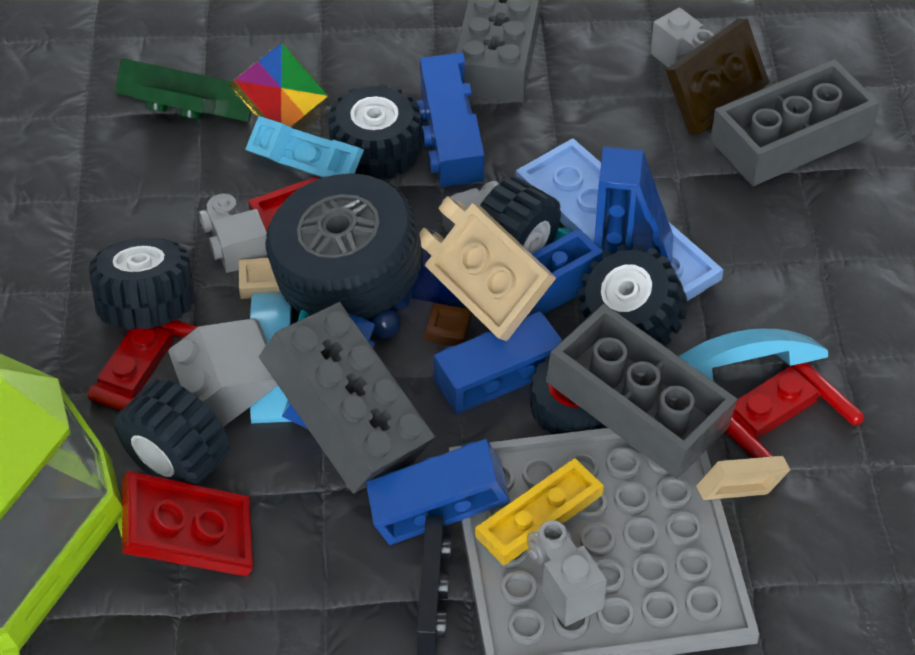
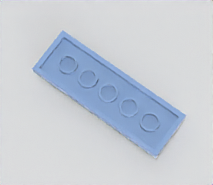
(573, 179)

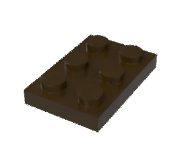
(717, 74)

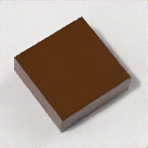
(447, 325)

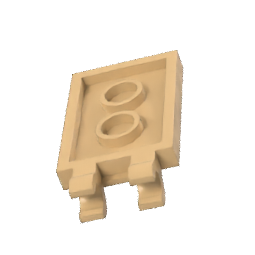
(486, 268)

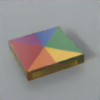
(279, 87)

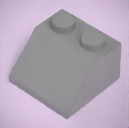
(224, 367)

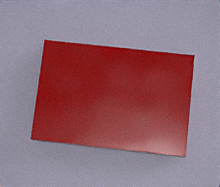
(186, 524)

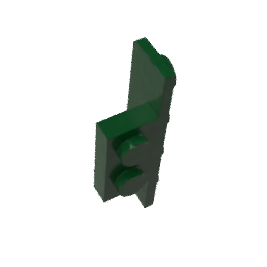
(179, 89)

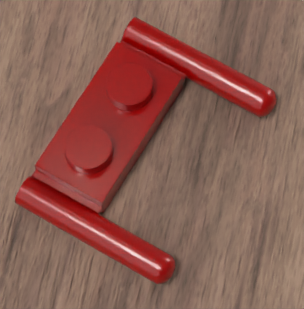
(135, 363)
(779, 401)

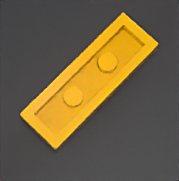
(552, 499)

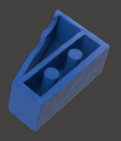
(449, 122)
(630, 205)

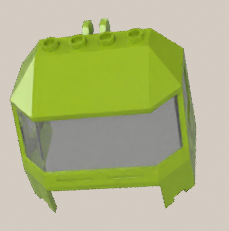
(53, 498)

